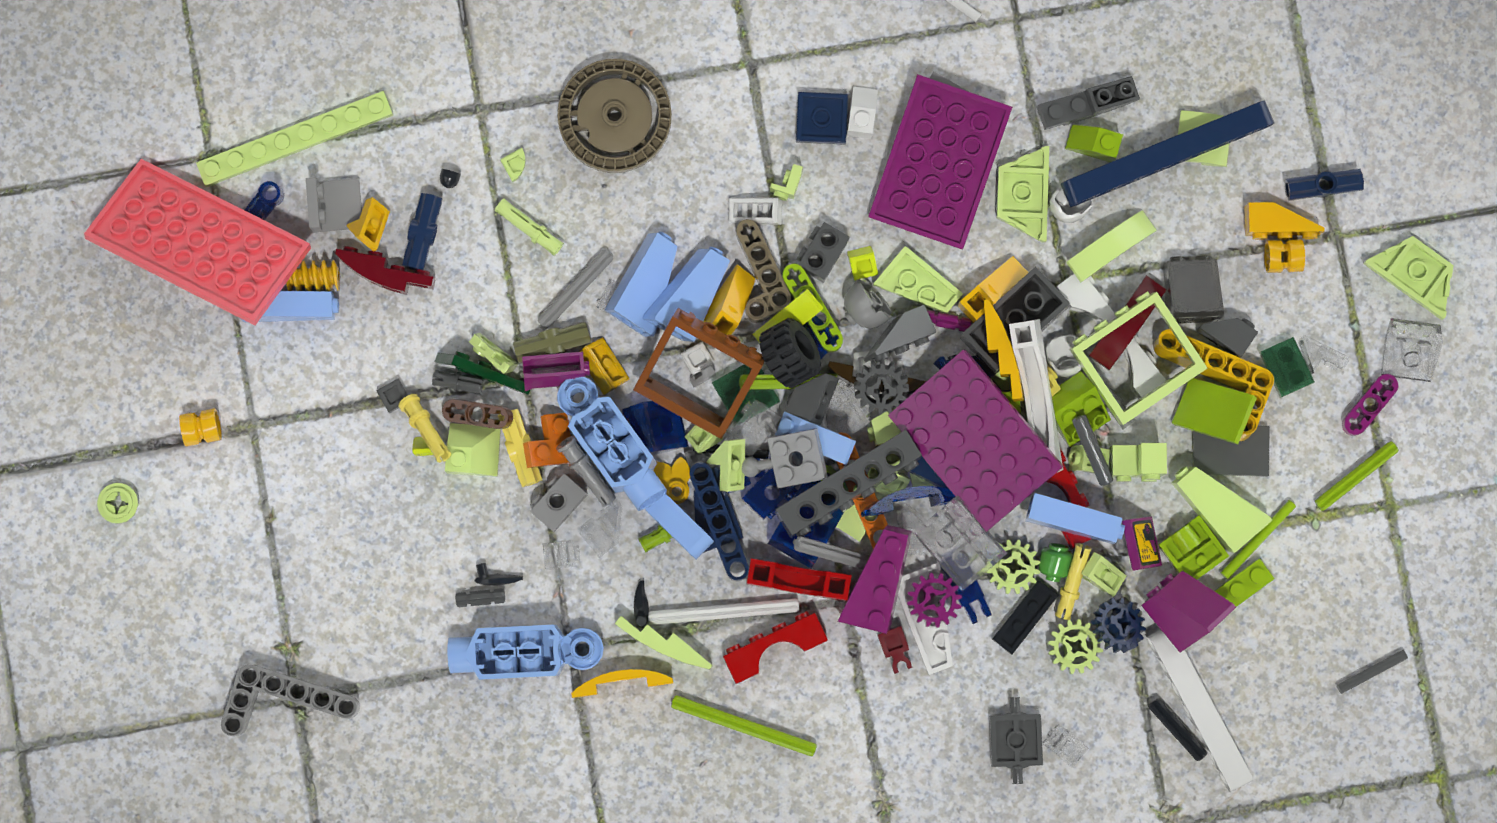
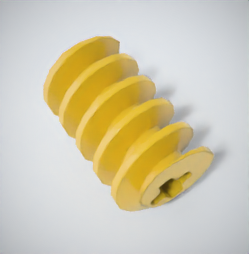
(315, 276)

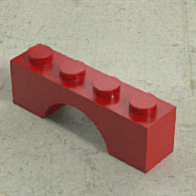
(1066, 482)
(798, 580)
(804, 633)

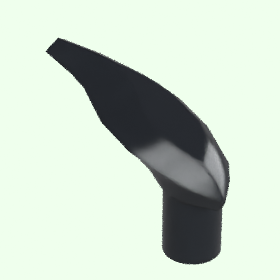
(494, 579)
(641, 606)

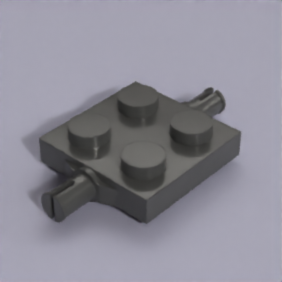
(1016, 740)

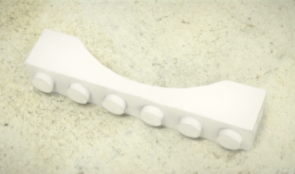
(1088, 301)
(1032, 365)

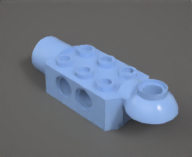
(611, 443)
(522, 651)

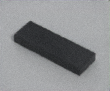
(1025, 617)

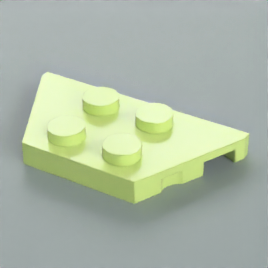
(1024, 193)
(1416, 273)

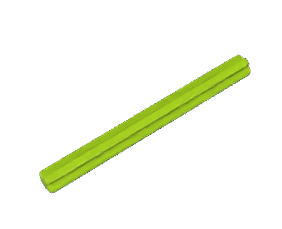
(743, 725)

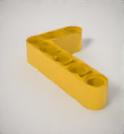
(1222, 373)

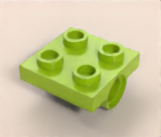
(1193, 549)

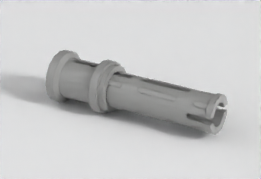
(580, 462)

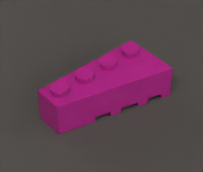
(878, 586)

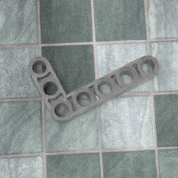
(284, 692)

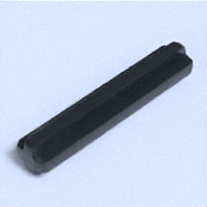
(1177, 729)

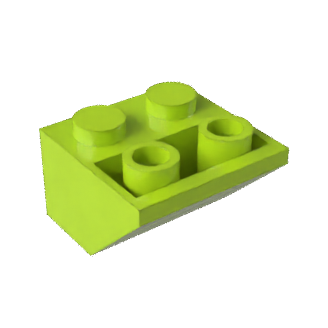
(1077, 398)

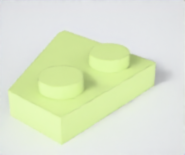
(493, 353)

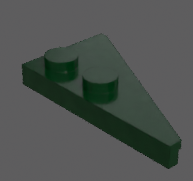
(480, 369)

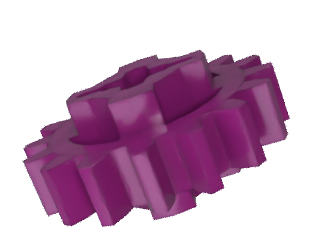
(928, 589)

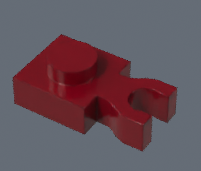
(894, 645)

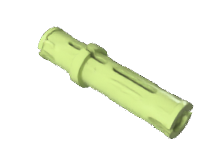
(536, 232)

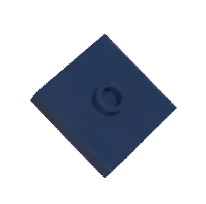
(821, 118)

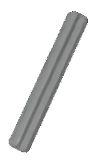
(575, 289)
(830, 552)

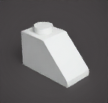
(862, 112)

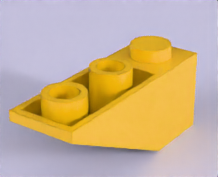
(1271, 219)
(992, 288)
(731, 301)

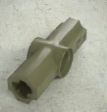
(553, 341)

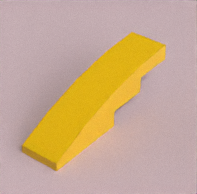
(999, 342)

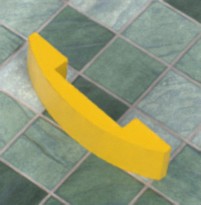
(590, 687)

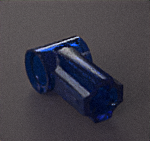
(260, 205)

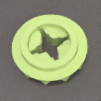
(110, 494)

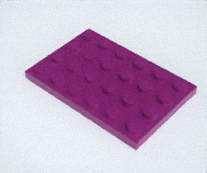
(940, 162)
(976, 440)

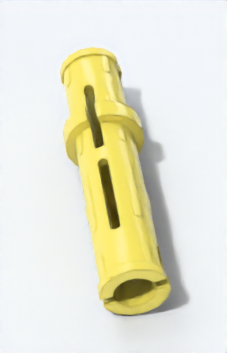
(1069, 592)

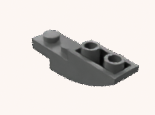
(1088, 103)

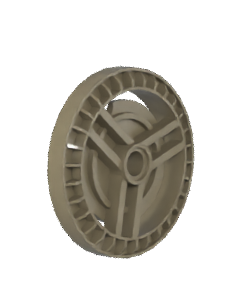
(609, 96)

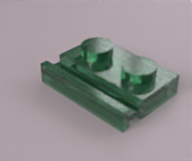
(1287, 367)

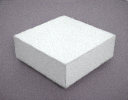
(697, 358)

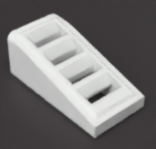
(776, 203)

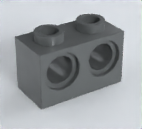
(828, 255)

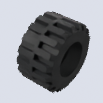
(790, 353)

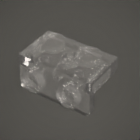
(845, 411)
(754, 426)

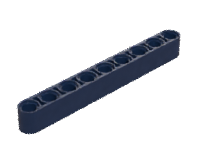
(1167, 153)

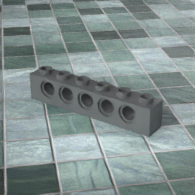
(900, 445)

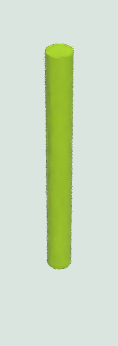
(1258, 539)

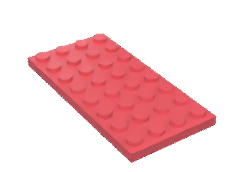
(197, 241)

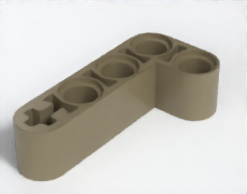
(758, 268)

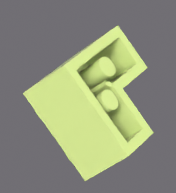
(1140, 460)

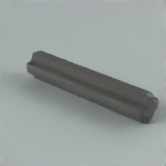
(1092, 450)

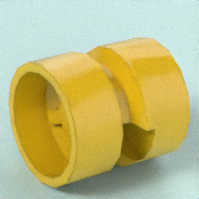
(1293, 256)
(200, 427)

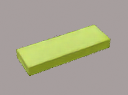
(800, 309)

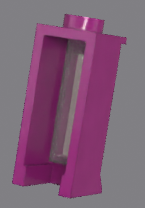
(553, 369)

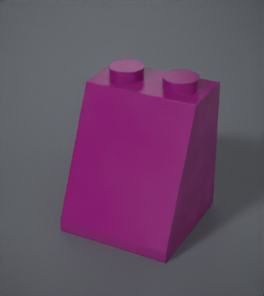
(1185, 609)

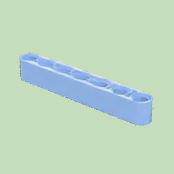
(678, 525)

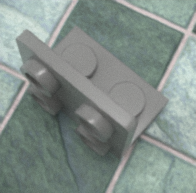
(332, 204)

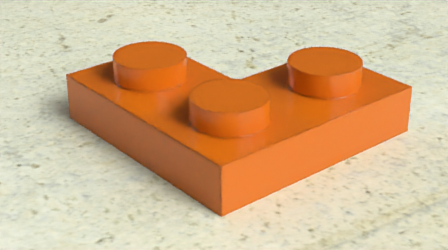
(544, 452)

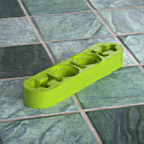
(829, 320)

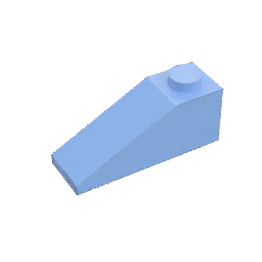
(832, 443)

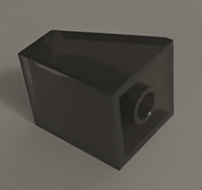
(1193, 289)

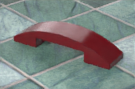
(1113, 344)

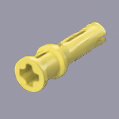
(420, 420)

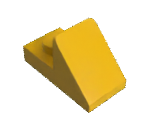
(370, 224)

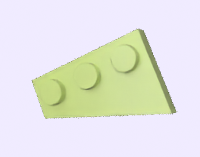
(918, 282)

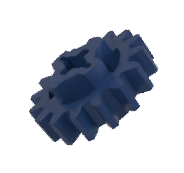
(1118, 625)

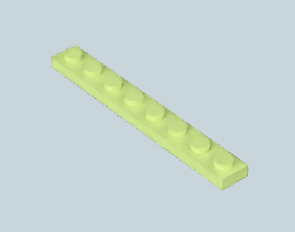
(294, 139)

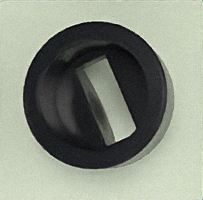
(449, 178)

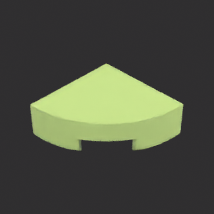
(514, 164)

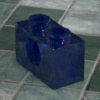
(756, 498)

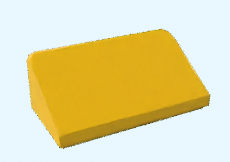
(604, 366)

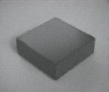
(392, 395)

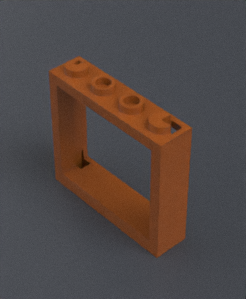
(682, 405)

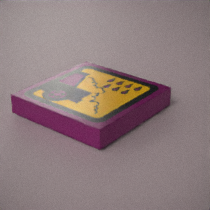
(1142, 543)

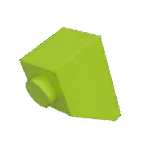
(1094, 142)

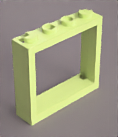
(1104, 328)

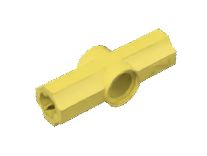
(515, 437)

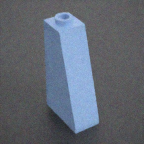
(643, 283)
(690, 290)
(301, 306)
(1074, 519)

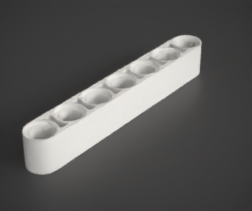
(1201, 712)

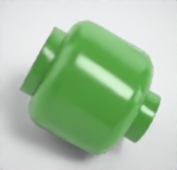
(1055, 561)

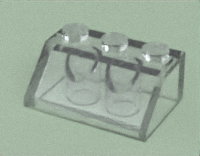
(960, 543)

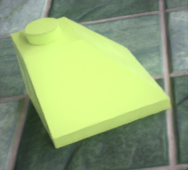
(473, 450)

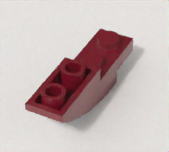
(374, 270)

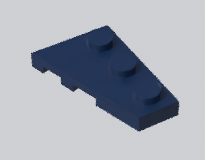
(718, 521)

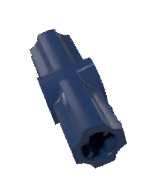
(1339, 183)
(422, 231)

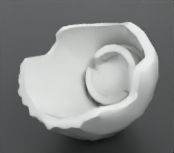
(1063, 212)
(1060, 357)

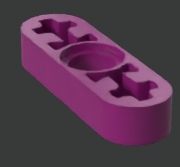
(1376, 386)

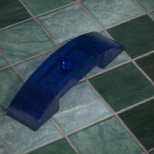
(937, 497)

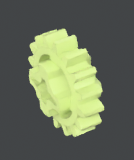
(1010, 578)
(1081, 636)

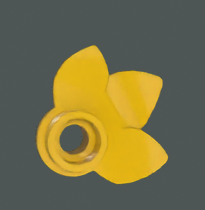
(673, 477)

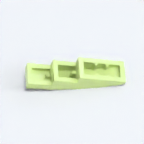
(673, 647)

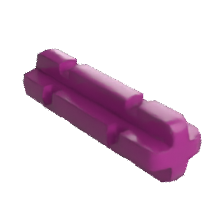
(949, 321)

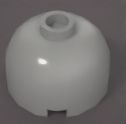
(865, 306)

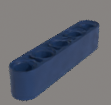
(716, 509)

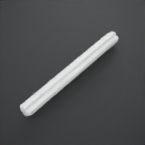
(723, 611)

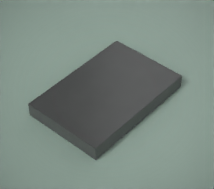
(1230, 459)

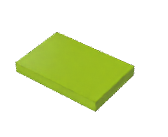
(1214, 410)

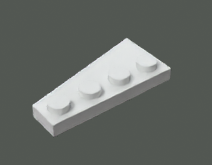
(931, 641)

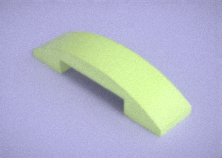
(1111, 246)

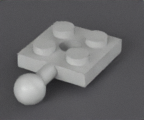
(781, 452)

